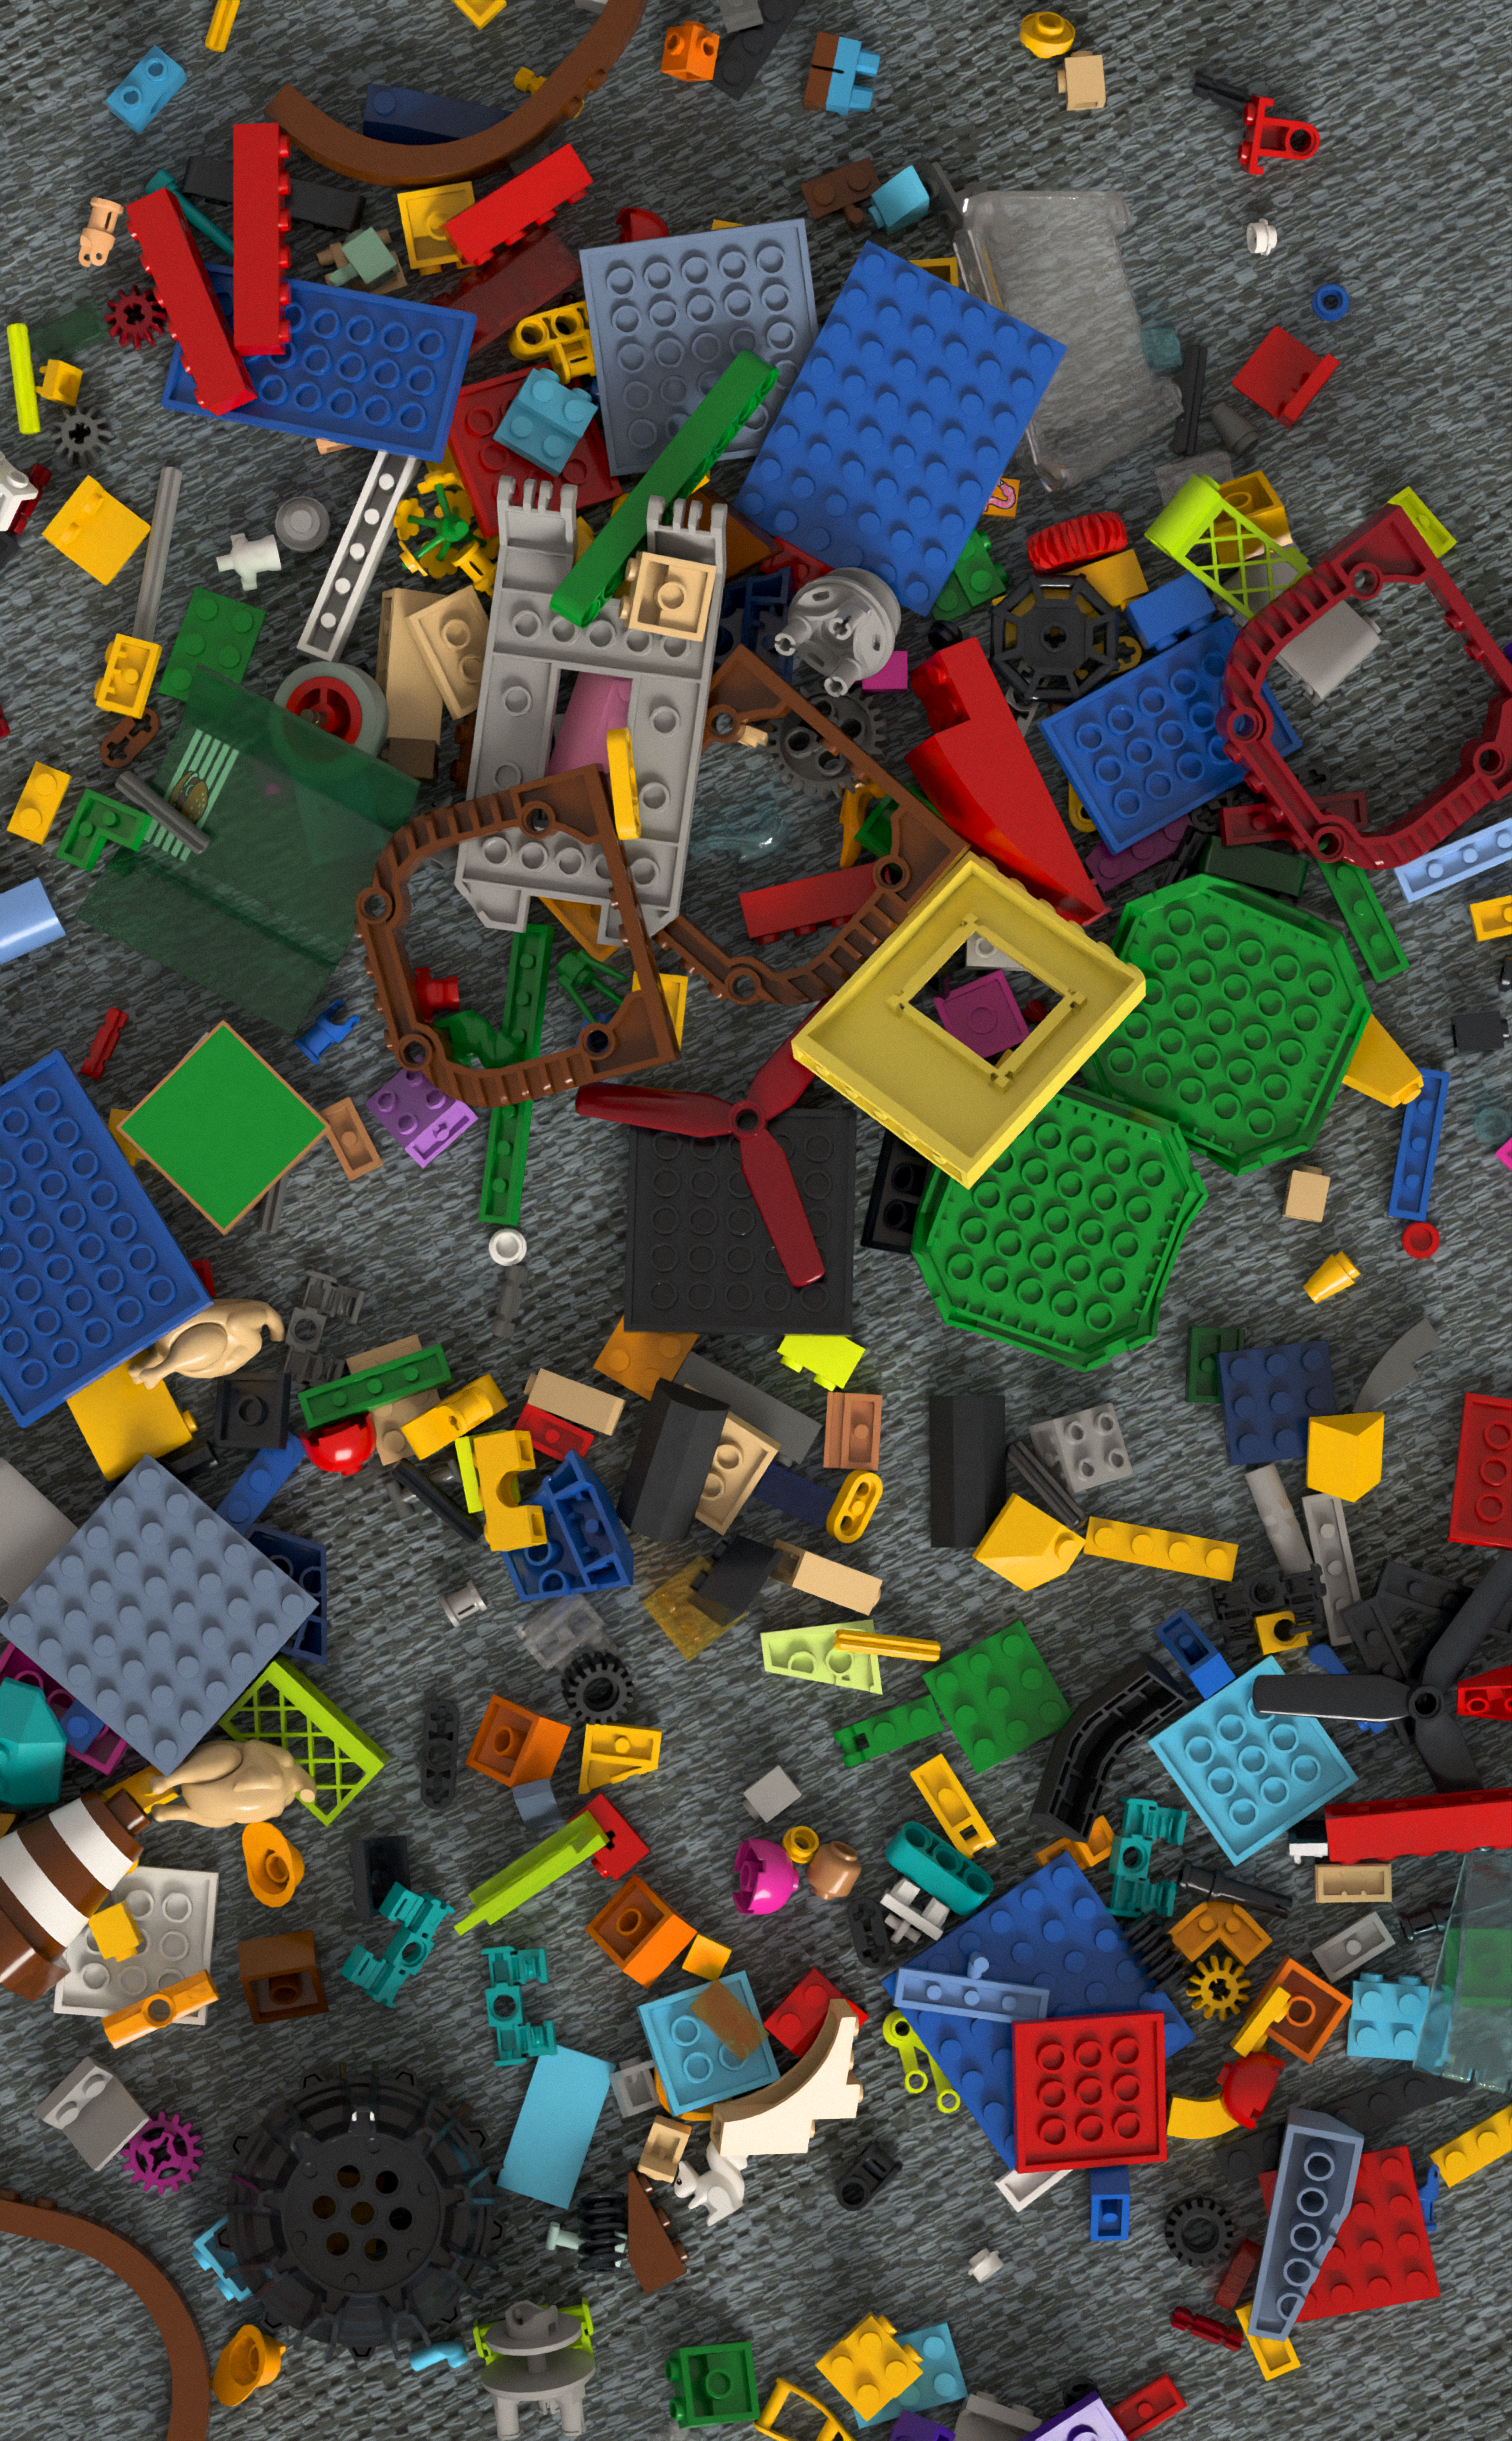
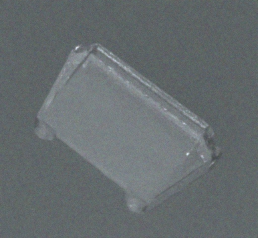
(1062, 272)

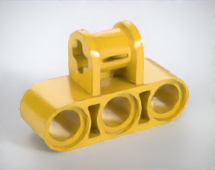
(568, 354)
(454, 1416)

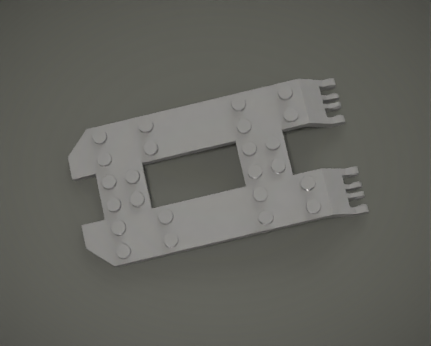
(518, 710)

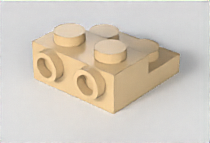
(667, 596)

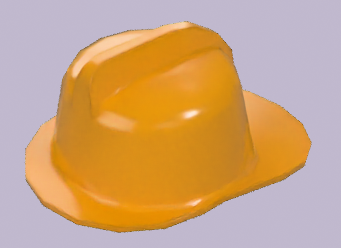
(271, 1864)
(246, 2363)

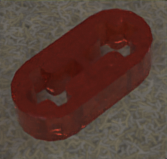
(1237, 2273)

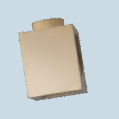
(1306, 1194)

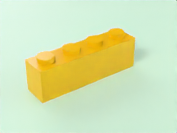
(1115, 578)

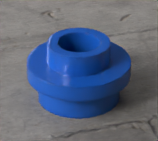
(1338, 293)

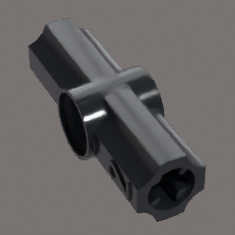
(184, 1462)

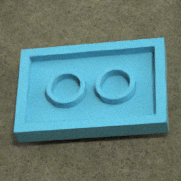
(940, 2379)

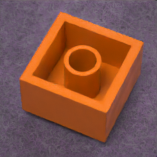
(1313, 2010)

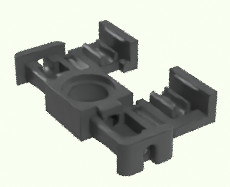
(317, 1299)

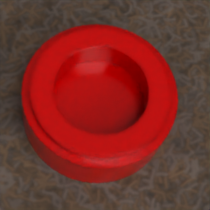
(1420, 1239)

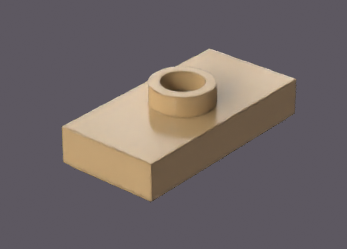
(1352, 1882)

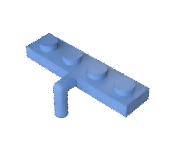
(969, 1994)

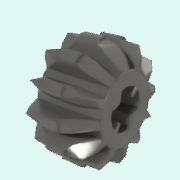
(92, 443)

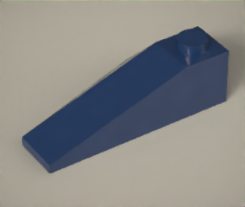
(423, 118)

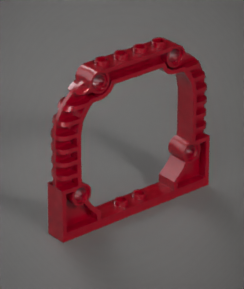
(1386, 551)

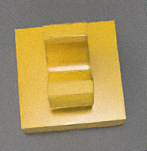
(60, 382)

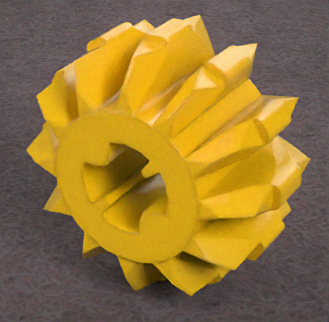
(1229, 1981)

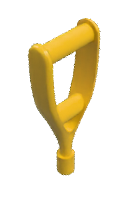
(776, 2402)

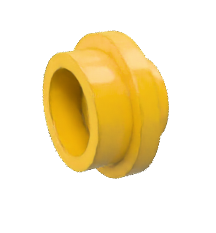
(804, 1836)

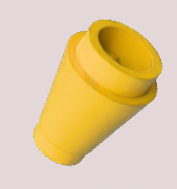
(1331, 1277)

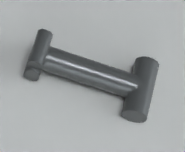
(402, 1497)

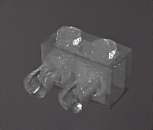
(563, 1627)

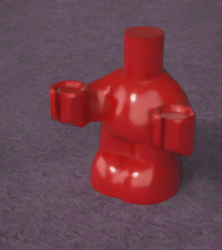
(436, 993)

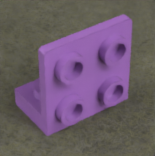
(419, 1114)

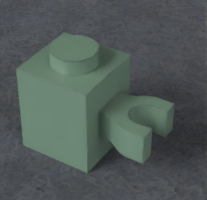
(367, 261)

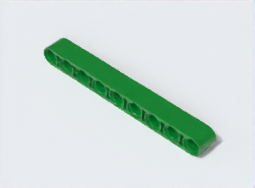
(671, 476)

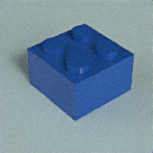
(1169, 613)

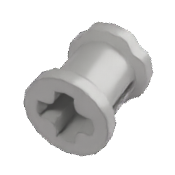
(463, 1603)

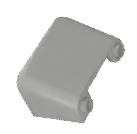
(1323, 651)
(29, 1532)

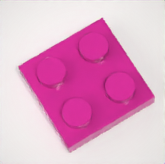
(984, 1015)

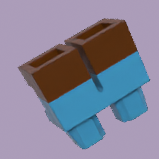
(834, 73)

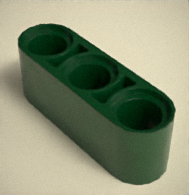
(1254, 865)

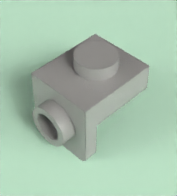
(634, 2086)

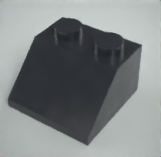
(733, 1578)

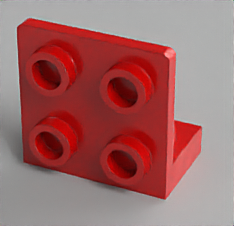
(1284, 376)

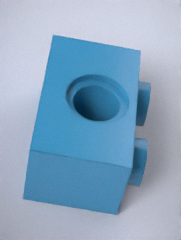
(146, 89)

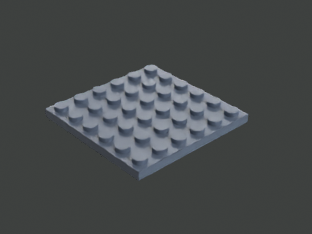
(676, 317)
(156, 1615)

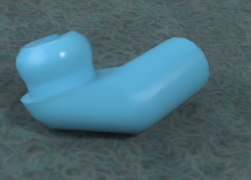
(438, 2351)

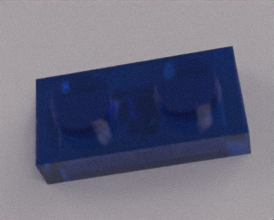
(795, 1495)

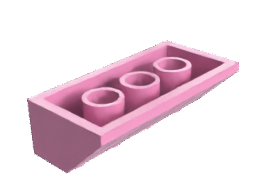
(594, 707)

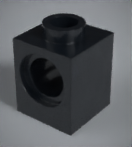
(1479, 1032)

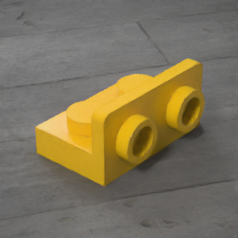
(127, 676)

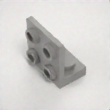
(1082, 1448)
(94, 2112)

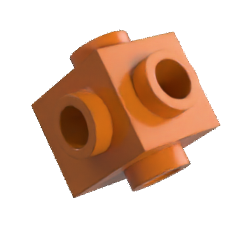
(690, 52)

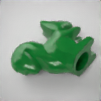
(474, 1037)

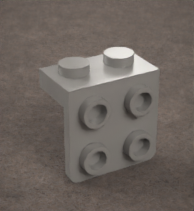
(986, 2420)

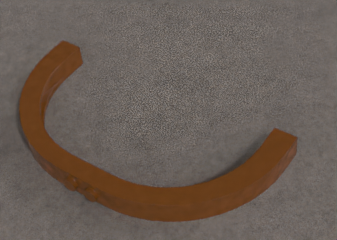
(476, 155)
(149, 2280)

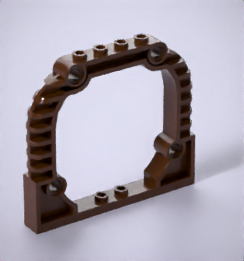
(920, 845)
(638, 1033)

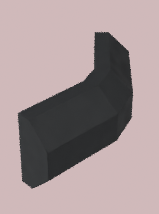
(1094, 1743)

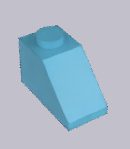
(899, 201)

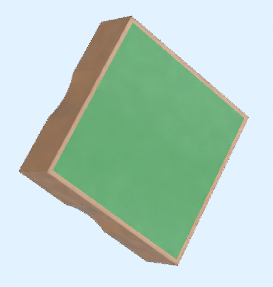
(223, 1127)

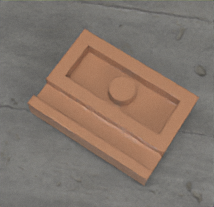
(852, 1431)

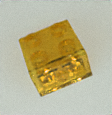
(679, 1619)

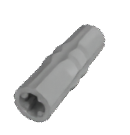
(1279, 1519)

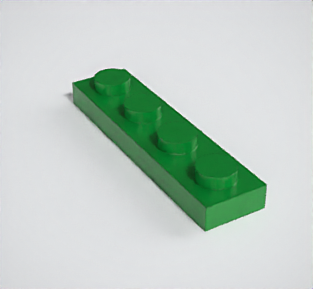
(1364, 918)
(375, 1387)

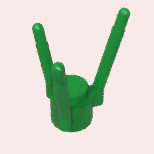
(577, 970)

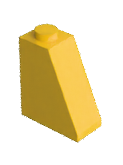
(1383, 1068)

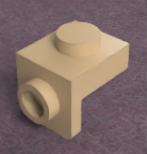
(663, 2149)

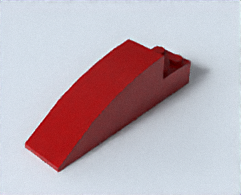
(989, 784)

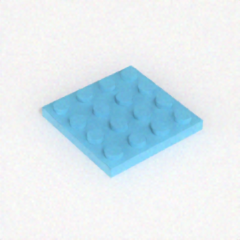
(1250, 1769)

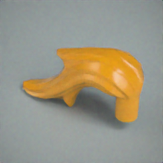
(854, 816)

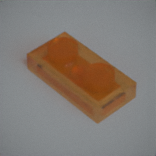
(729, 2020)

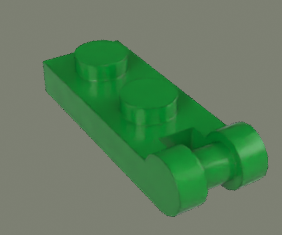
(889, 1730)

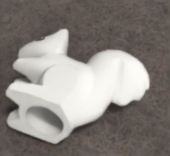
(717, 2189)

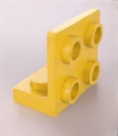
(96, 531)

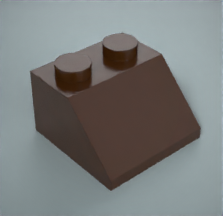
(282, 1977)

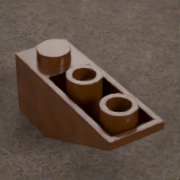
(650, 2250)

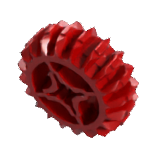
(1076, 543)

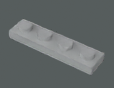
(1331, 1550)

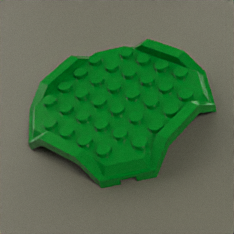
(1239, 1020)
(1063, 1232)

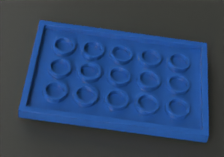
(1150, 739)

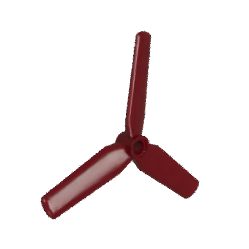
(762, 1159)

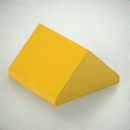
(1345, 1454)

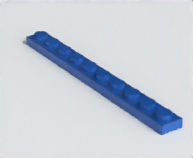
(240, 1510)

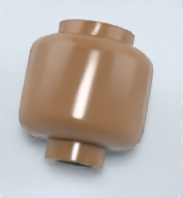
(833, 1870)

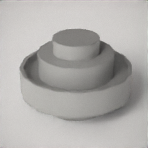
(302, 524)

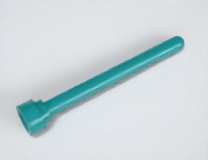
(192, 213)

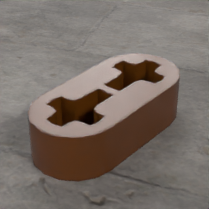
(136, 745)

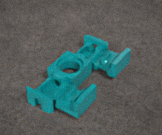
(1137, 1824)
(423, 1921)
(511, 2037)

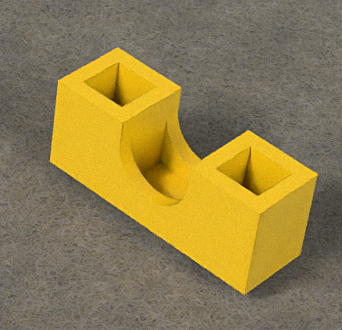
(499, 1461)

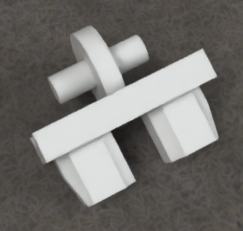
(928, 1920)

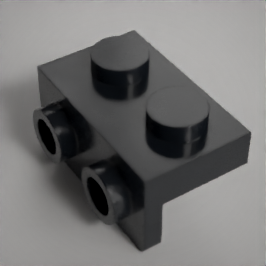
(376, 1867)

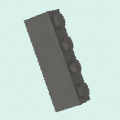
(754, 1406)

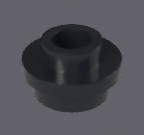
(944, 635)

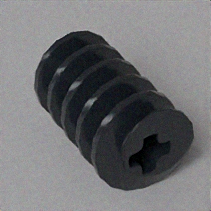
(1154, 1952)
(600, 2232)

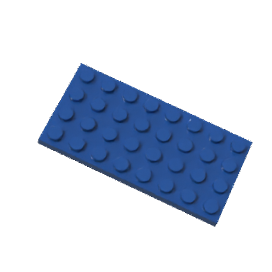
(354, 373)

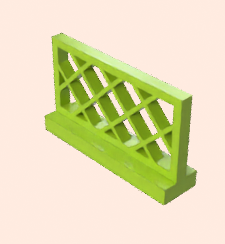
(326, 1717)
(534, 1871)

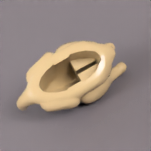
(210, 1342)
(233, 1784)

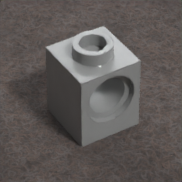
(770, 1794)

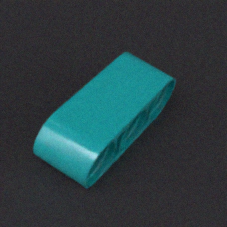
(939, 1868)

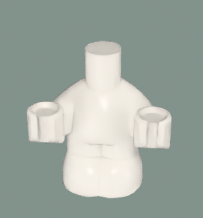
(250, 558)

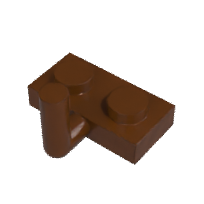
(841, 192)

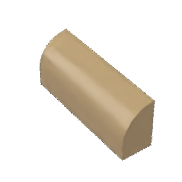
(402, 672)

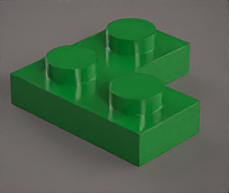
(95, 822)

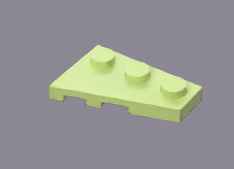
(811, 1656)

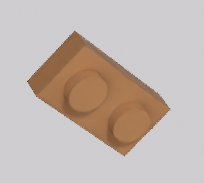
(350, 1139)

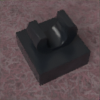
(1308, 1839)

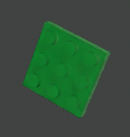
(998, 1697)

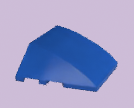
(583, 1536)

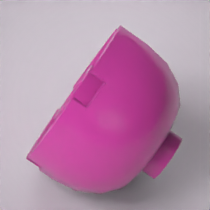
(763, 1884)

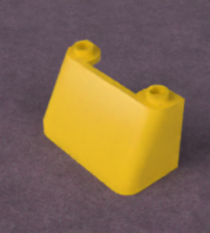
(129, 1420)

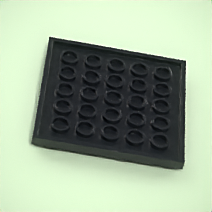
(701, 1246)

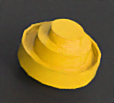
(1046, 34)

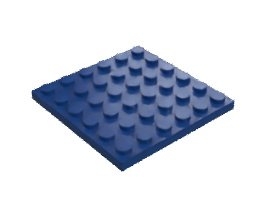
(1039, 1934)

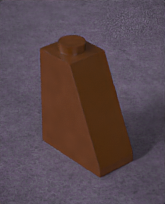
(745, 541)

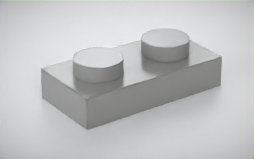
(1352, 1946)

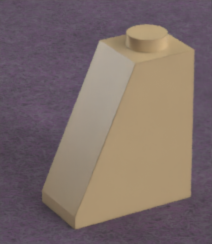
(574, 1401)
(826, 1578)

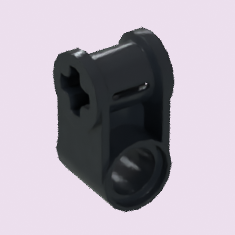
(868, 2175)

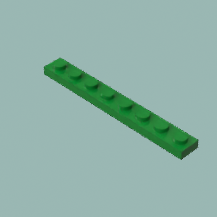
(511, 1123)

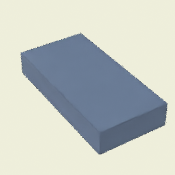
(537, 1804)

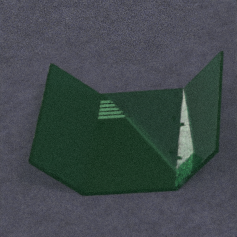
(290, 849)

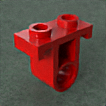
(1271, 136)

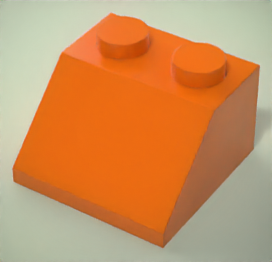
(516, 1743)
(640, 1931)

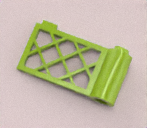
(1189, 517)

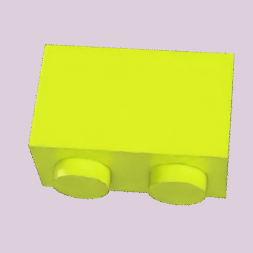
(827, 1357)

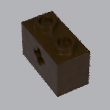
(414, 757)

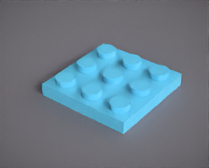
(692, 2059)

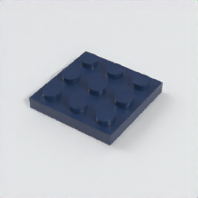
(1270, 1398)

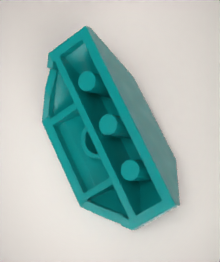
(29, 1748)

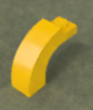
(1198, 2117)

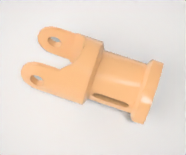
(99, 233)

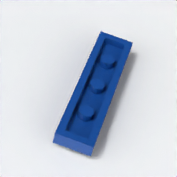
(1418, 1148)

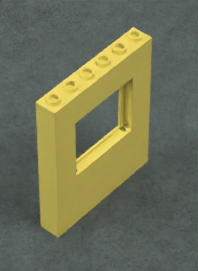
(925, 1079)

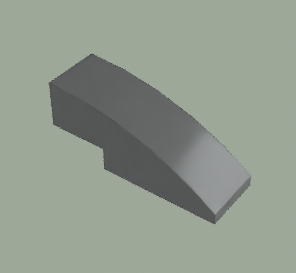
(1394, 1366)

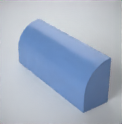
(27, 920)

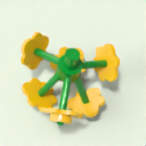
(452, 526)

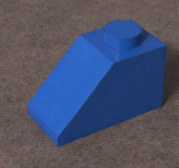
(1194, 1653)
(1109, 2203)

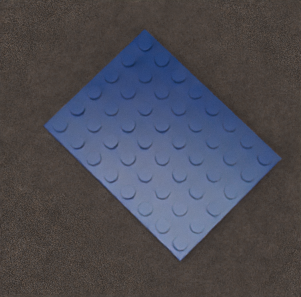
(899, 426)
(81, 1247)

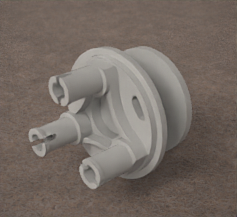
(842, 626)
(537, 2367)

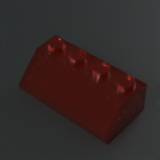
(513, 284)

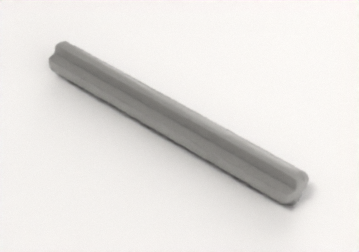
(157, 553)

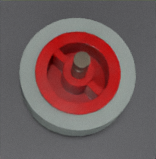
(339, 701)

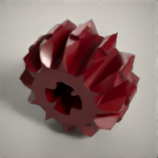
(123, 326)

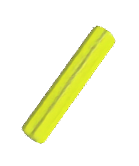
(23, 379)

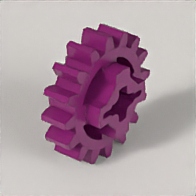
(179, 2159)

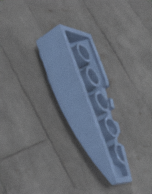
(1305, 2213)

